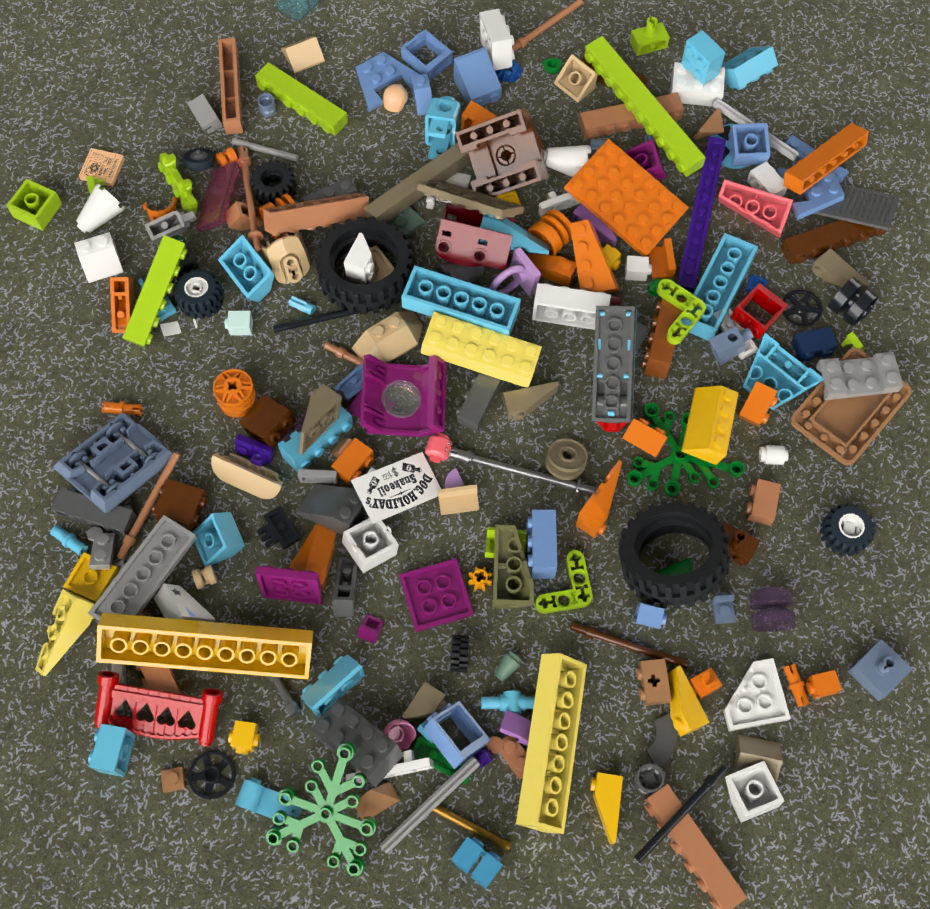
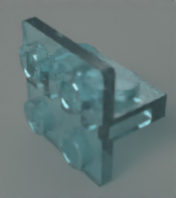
(296, 8)

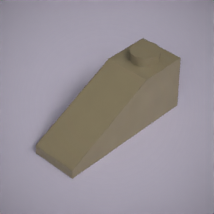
(836, 271)
(524, 401)

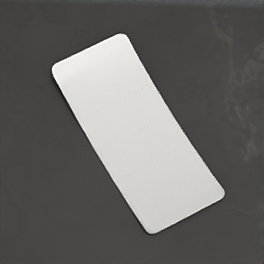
(172, 328)

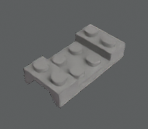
(860, 376)

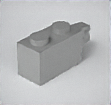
(169, 225)

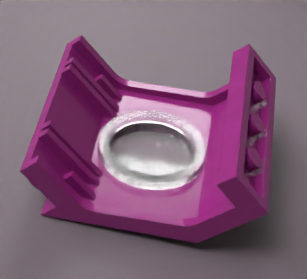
(403, 397)

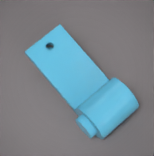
(263, 800)

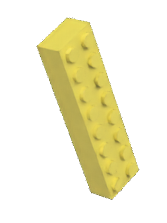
(551, 744)

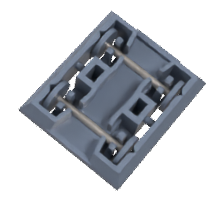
(116, 467)

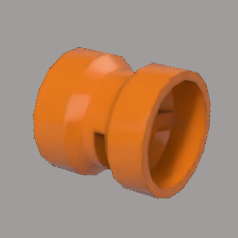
(226, 157)

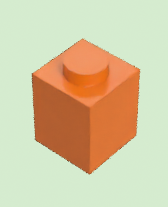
(823, 684)

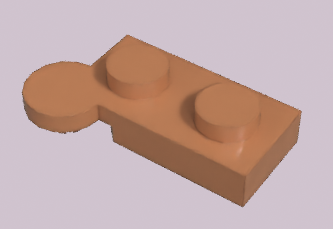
(511, 752)

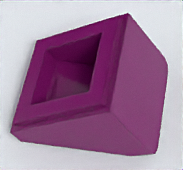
(370, 628)

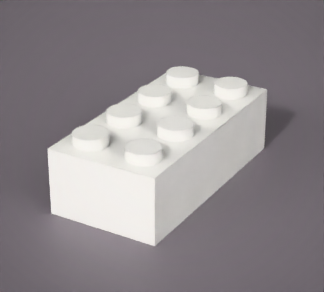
(567, 305)

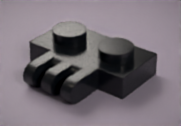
(278, 529)

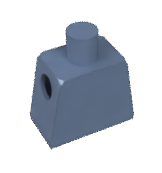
(729, 344)

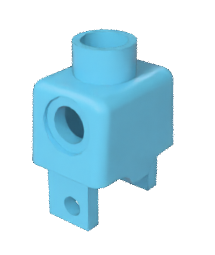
(441, 115)

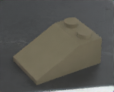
(320, 416)

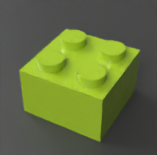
(34, 204)

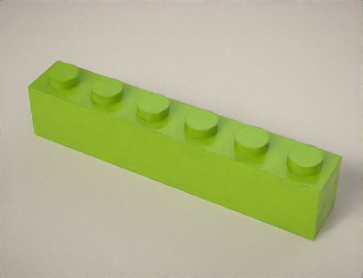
(301, 99)
(154, 291)

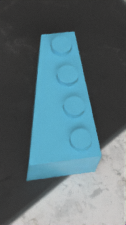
(290, 449)

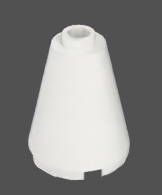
(567, 159)
(98, 210)

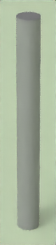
(264, 149)

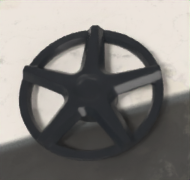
(802, 308)
(212, 775)

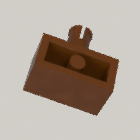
(741, 545)

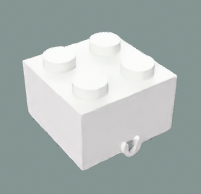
(370, 544)

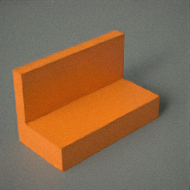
(663, 260)

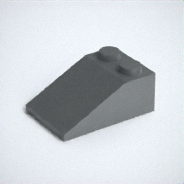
(332, 507)

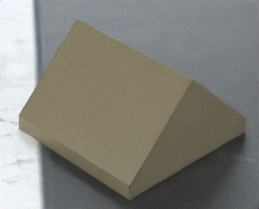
(755, 750)

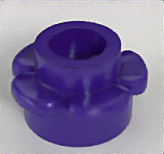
(483, 757)

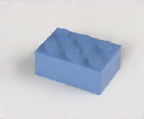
(542, 544)

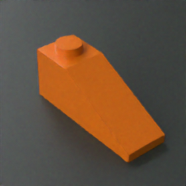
(554, 268)
(121, 302)

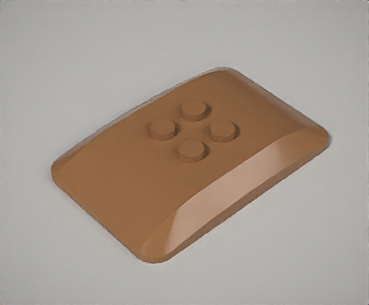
(847, 424)

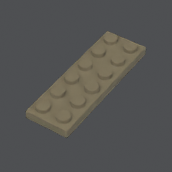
(470, 199)

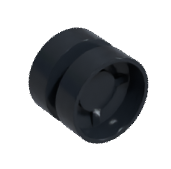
(849, 298)

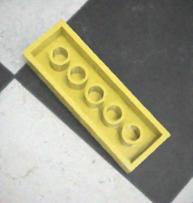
(481, 349)

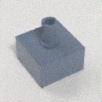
(880, 670)

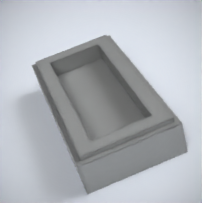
(317, 476)

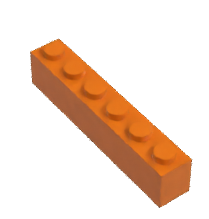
(825, 158)

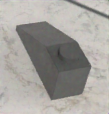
(345, 588)

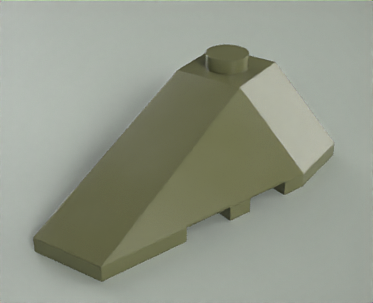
(512, 579)

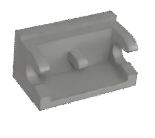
(205, 114)

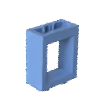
(436, 66)
(468, 727)

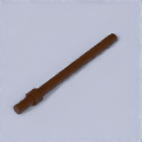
(591, 632)

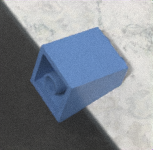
(477, 78)

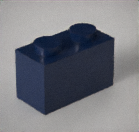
(814, 344)

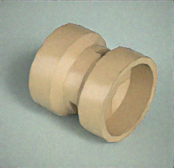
(209, 576)

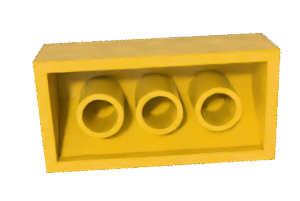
(710, 423)

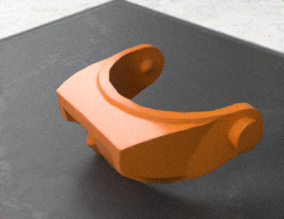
(157, 214)

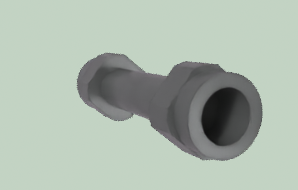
(291, 706)

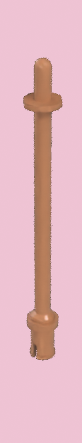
(244, 162)

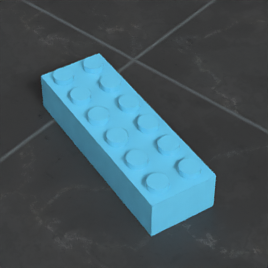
(721, 283)
(462, 300)

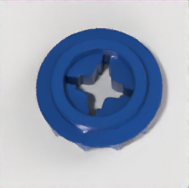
(510, 76)

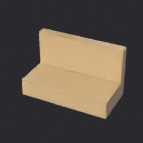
(458, 499)

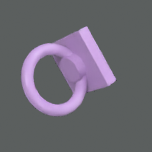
(523, 272)

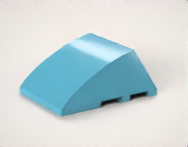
(780, 371)

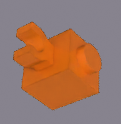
(705, 683)

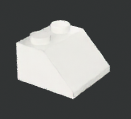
(99, 257)
(359, 262)
(753, 791)

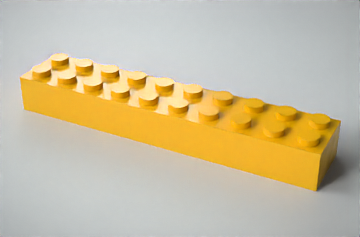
(203, 646)

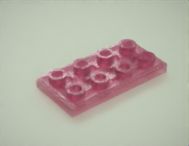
(218, 196)

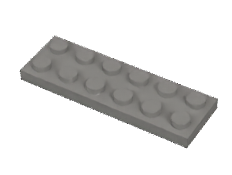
(145, 570)

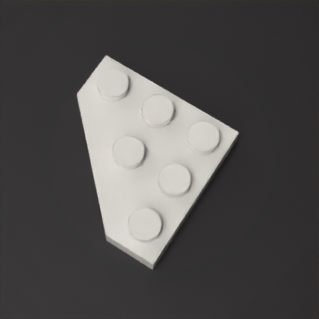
(757, 698)

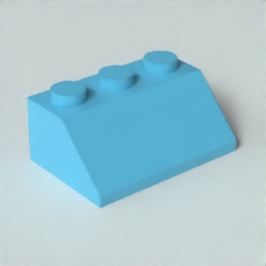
(749, 66)
(247, 269)
(332, 685)

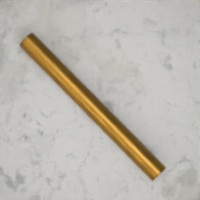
(472, 827)

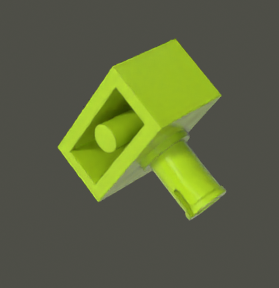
(649, 38)

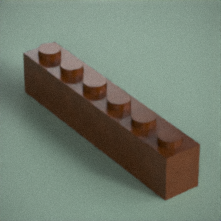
(819, 240)

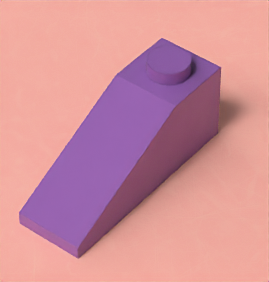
(604, 233)

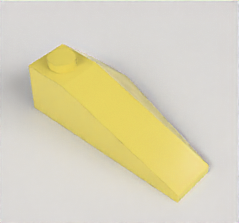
(69, 624)

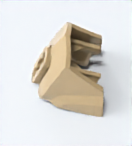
(285, 256)

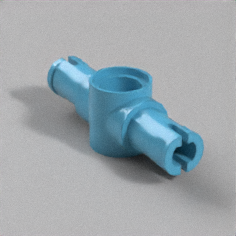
(510, 701)

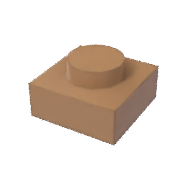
(173, 779)

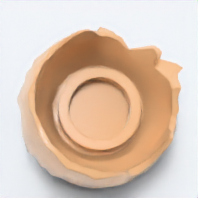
(395, 97)

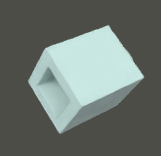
(239, 322)

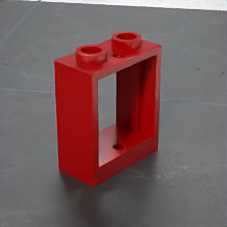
(760, 296)

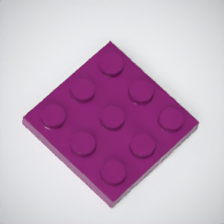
(289, 584)
(436, 595)

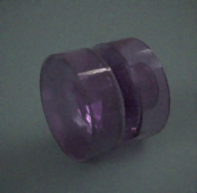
(772, 609)

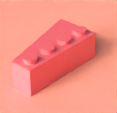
(758, 206)

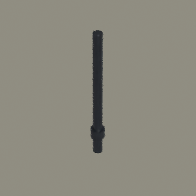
(312, 320)
(710, 782)

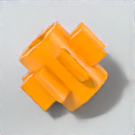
(480, 585)

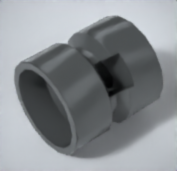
(648, 779)

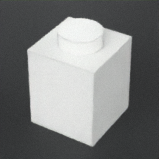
(637, 268)

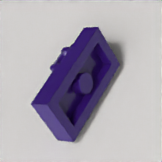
(257, 451)

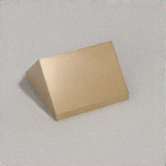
(303, 54)
(576, 79)

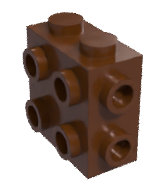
(268, 421)
(181, 504)

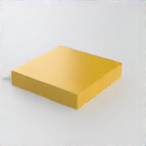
(88, 582)

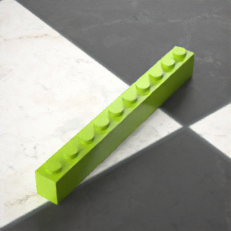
(644, 106)

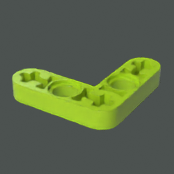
(687, 308)
(571, 594)

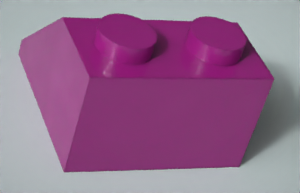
(649, 158)

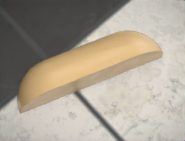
(246, 476)

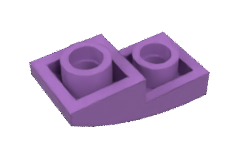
(516, 726)

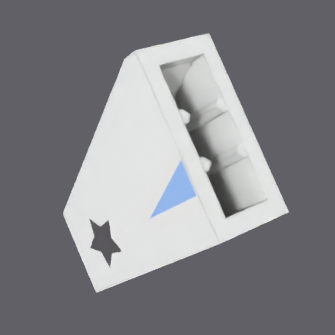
(178, 604)

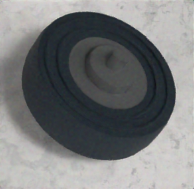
(199, 159)

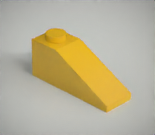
(684, 707)
(607, 798)

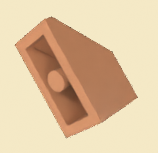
(238, 217)

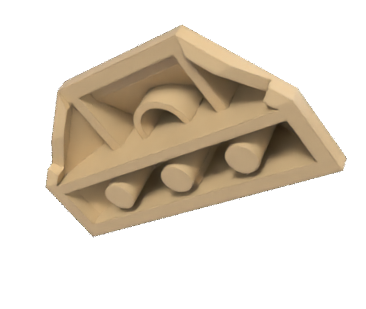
(390, 337)

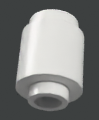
(773, 455)

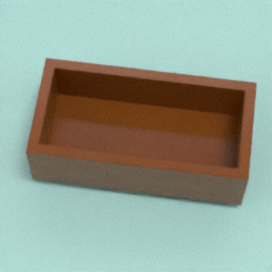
(658, 349)

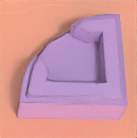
(453, 479)

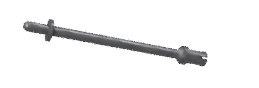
(469, 457)

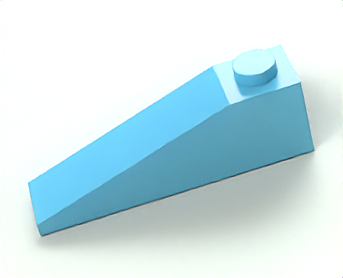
(521, 237)

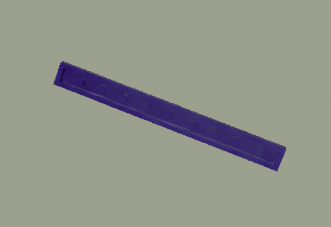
(701, 214)

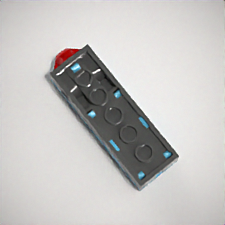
(614, 366)

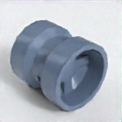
(266, 104)

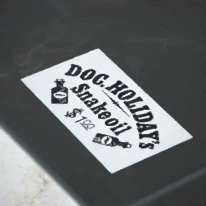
(396, 487)

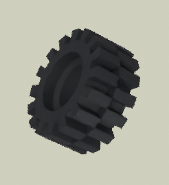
(459, 653)

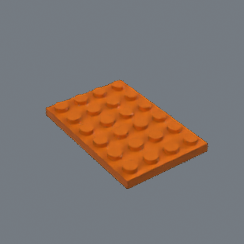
(626, 198)

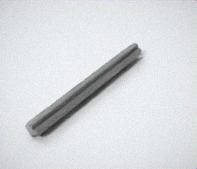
(739, 118)
(429, 805)

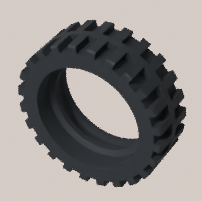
(364, 296)
(677, 588)

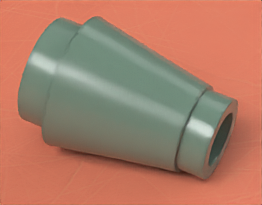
(507, 665)

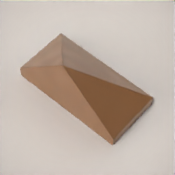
(712, 126)
(377, 800)

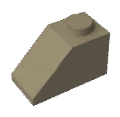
(425, 703)

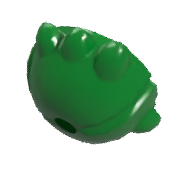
(552, 65)

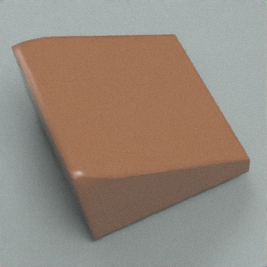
(342, 445)

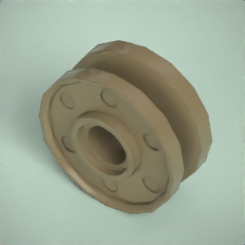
(566, 459)

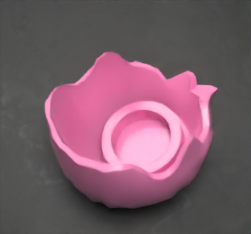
(400, 732)

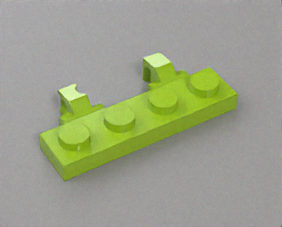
(181, 188)

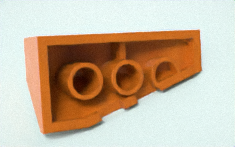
(596, 510)
(316, 553)

